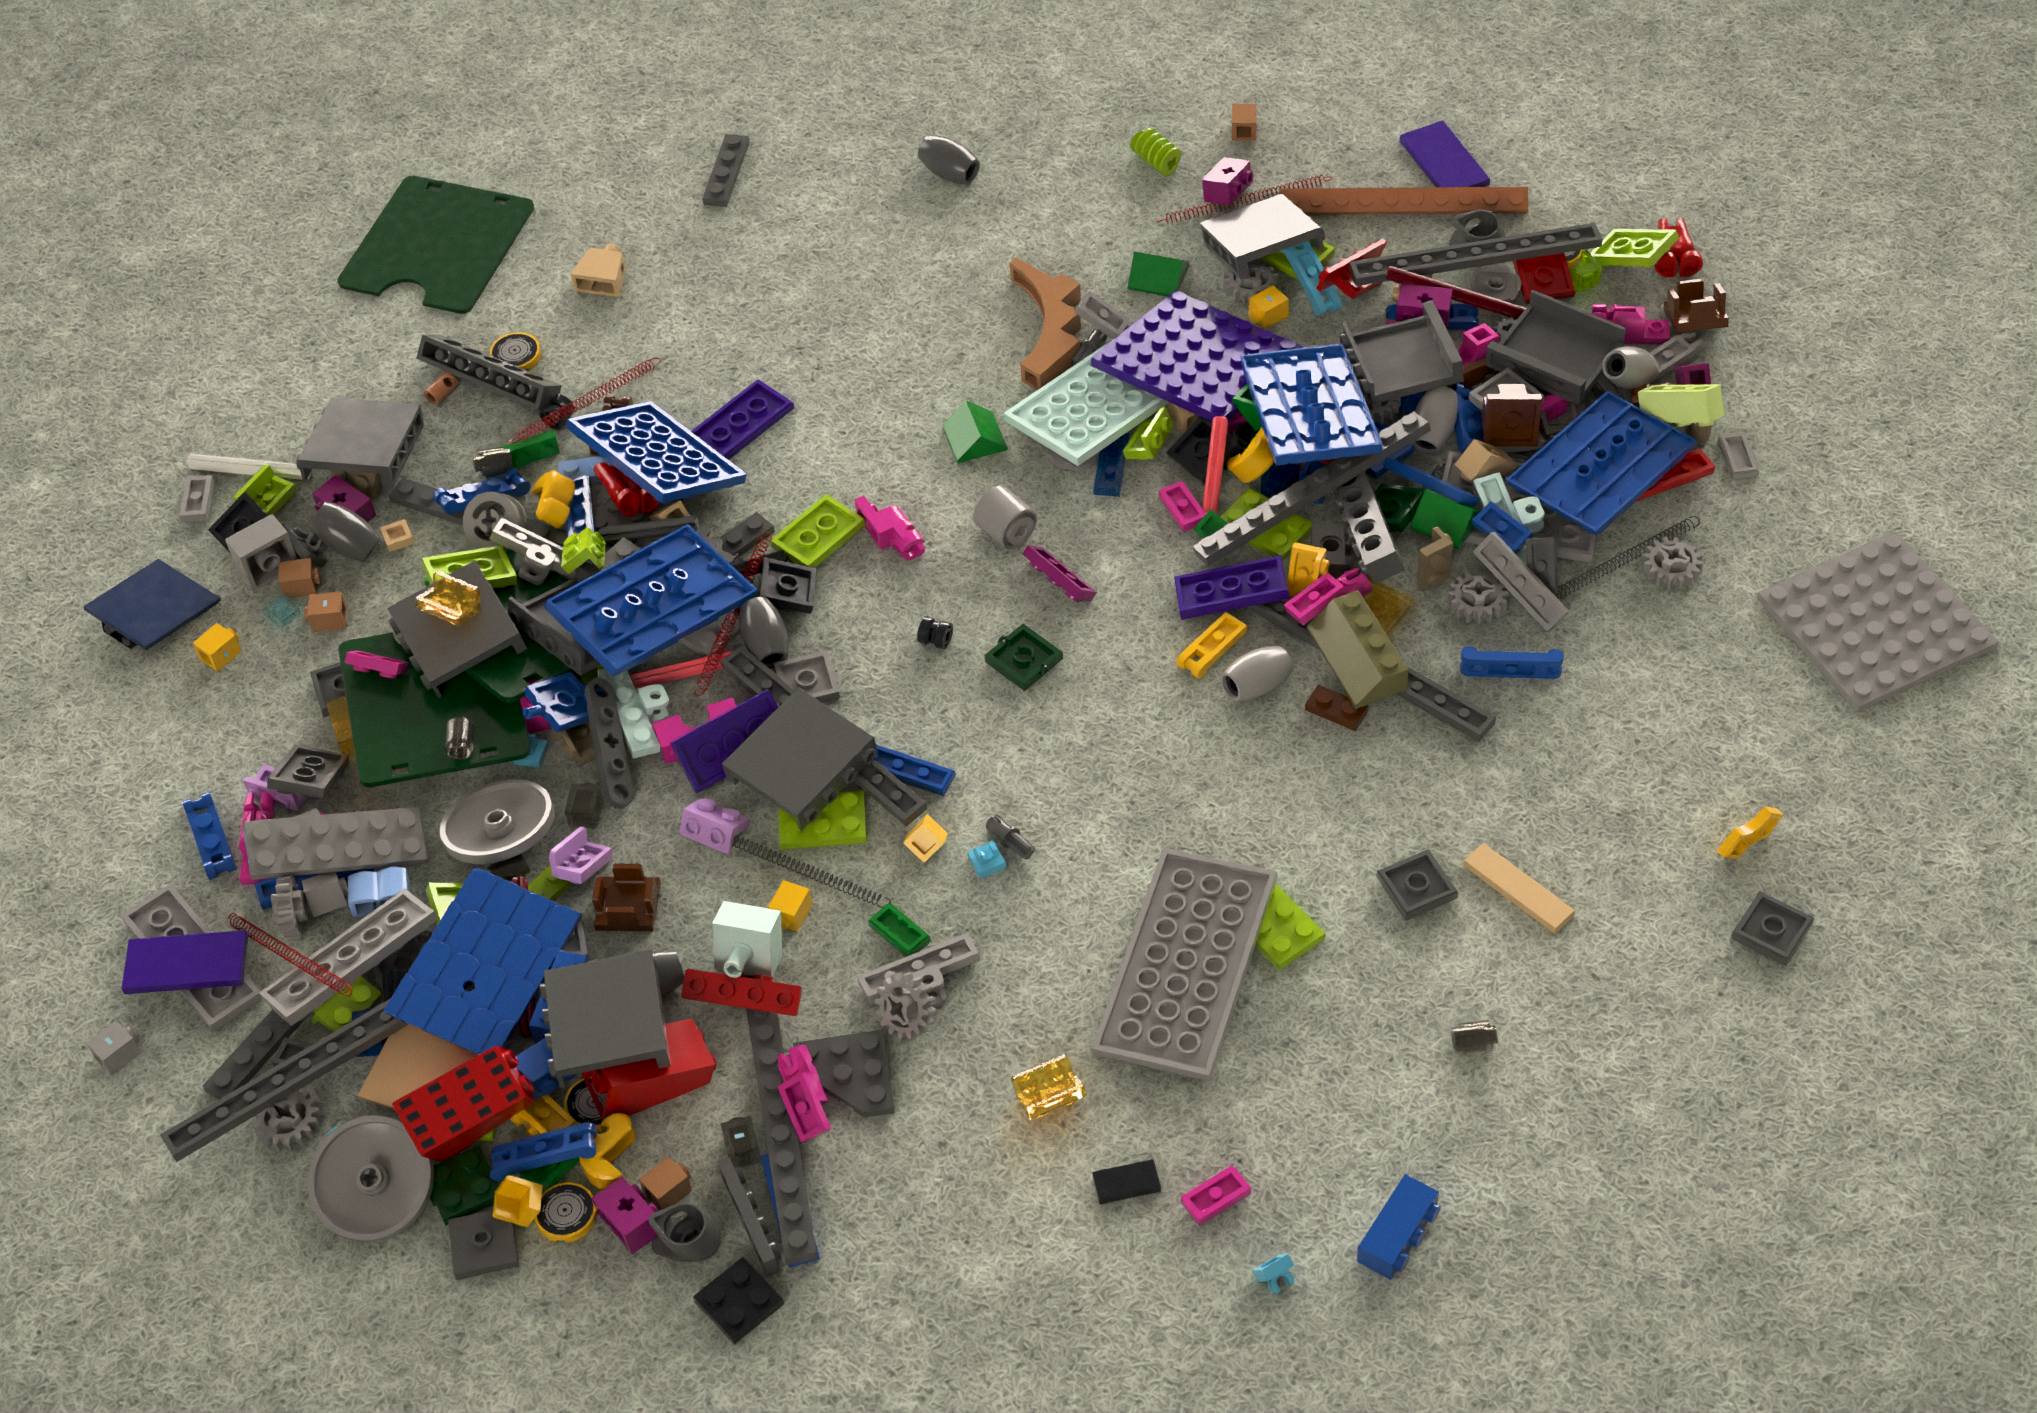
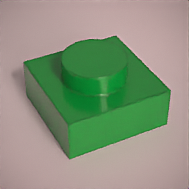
(1209, 524)

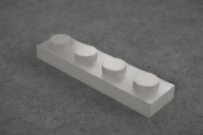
(1521, 581)

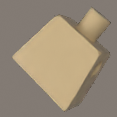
(600, 271)

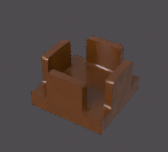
(1692, 311)
(1511, 417)
(626, 899)

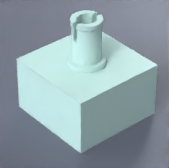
(747, 940)

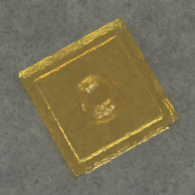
(1388, 605)

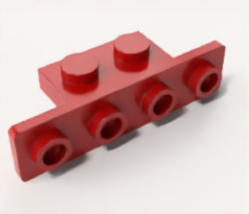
(1341, 276)
(742, 992)

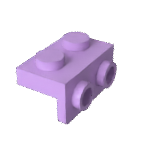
(259, 784)
(712, 824)
(577, 859)

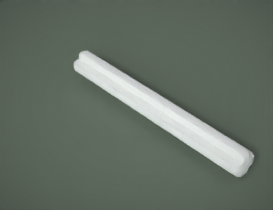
(242, 466)

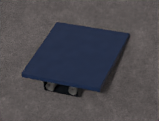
(150, 605)

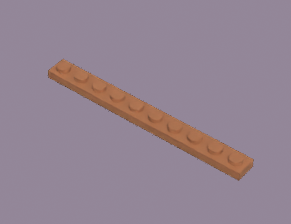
(1408, 200)

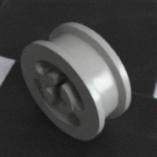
(480, 520)

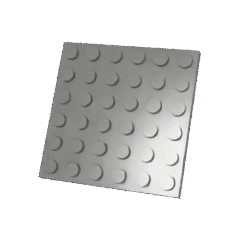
(1877, 621)

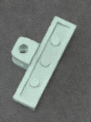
(1493, 489)
(636, 712)

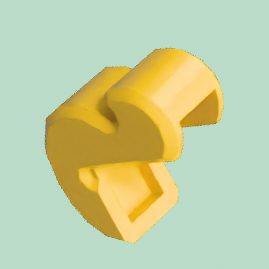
(1253, 460)
(555, 496)
(611, 1143)

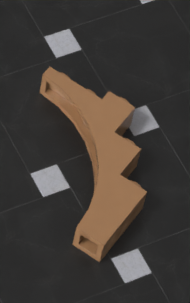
(1057, 341)

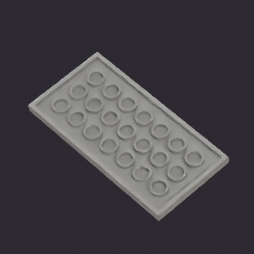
(1185, 964)

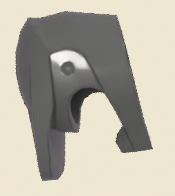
(1487, 228)
(686, 1237)

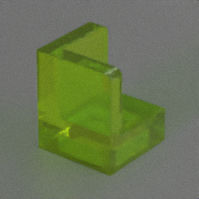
(1587, 273)

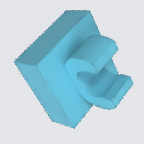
(537, 753)
(986, 859)
(1273, 1269)

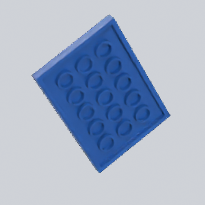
(656, 451)

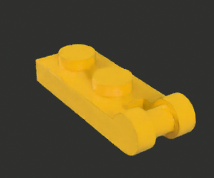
(1211, 645)

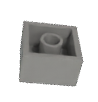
(260, 550)

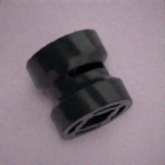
(556, 403)
(935, 632)

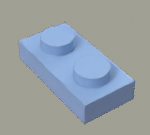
(581, 467)

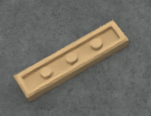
(1519, 888)

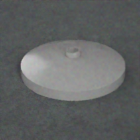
(497, 821)
(344, 1173)

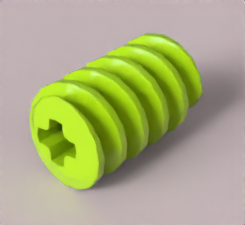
(1156, 151)

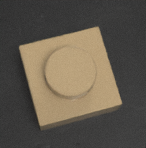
(397, 535)

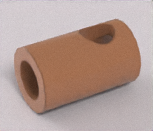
(441, 388)

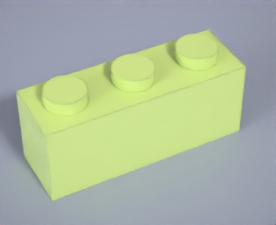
(1683, 403)

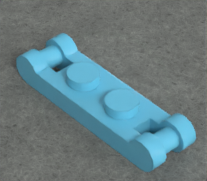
(1308, 268)

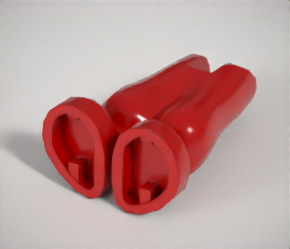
(1682, 251)
(624, 491)

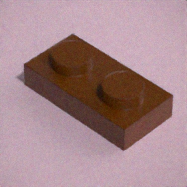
(1335, 708)

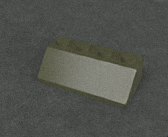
(1358, 650)

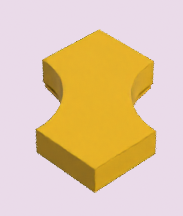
(1745, 836)

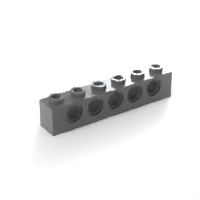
(487, 371)
(1368, 528)

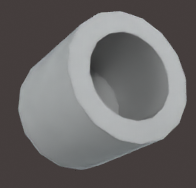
(1005, 517)

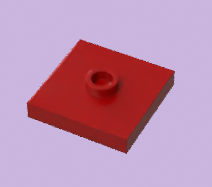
(1545, 275)

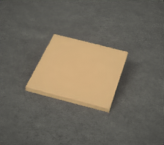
(408, 1062)

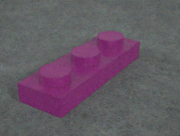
(1058, 574)

